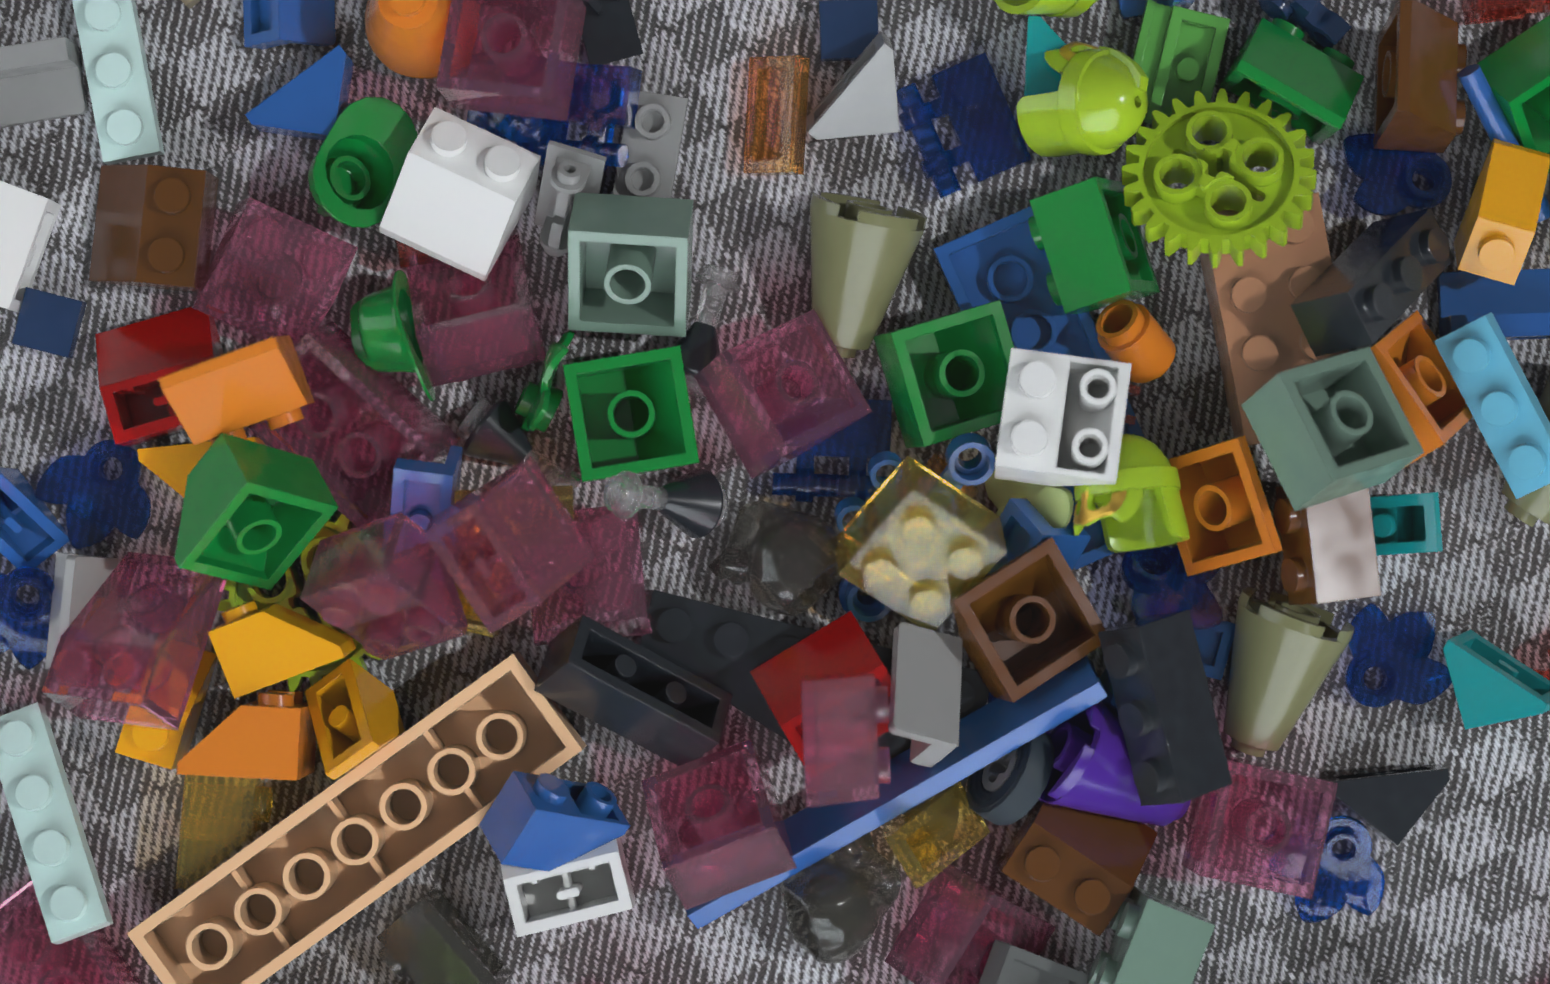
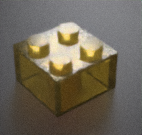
(919, 544)

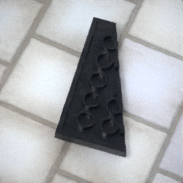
(729, 643)

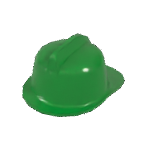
(361, 161)
(386, 334)

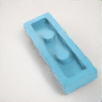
(1500, 402)

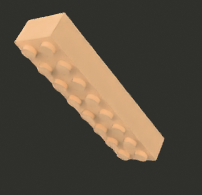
(359, 834)

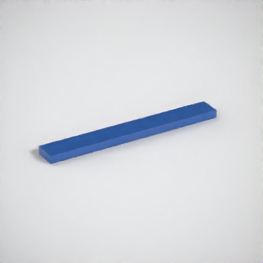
(982, 740)

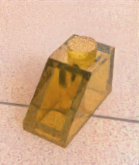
(217, 821)

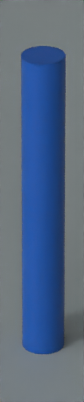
(1491, 114)

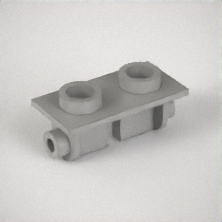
(652, 147)
(564, 174)

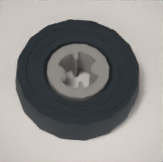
(1012, 783)

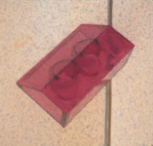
(357, 426)

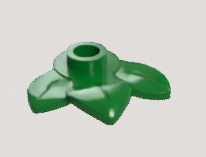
(540, 401)

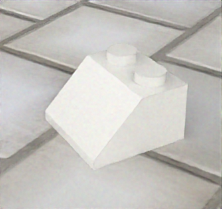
(460, 193)

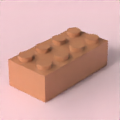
(1253, 311)

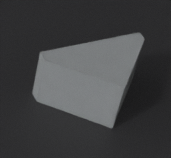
(862, 99)

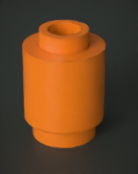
(1135, 337)

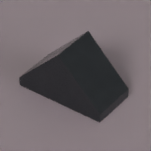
(1391, 798)

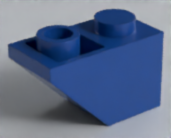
(550, 820)

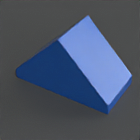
(309, 101)
(26, 524)

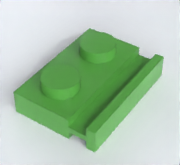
(1178, 54)

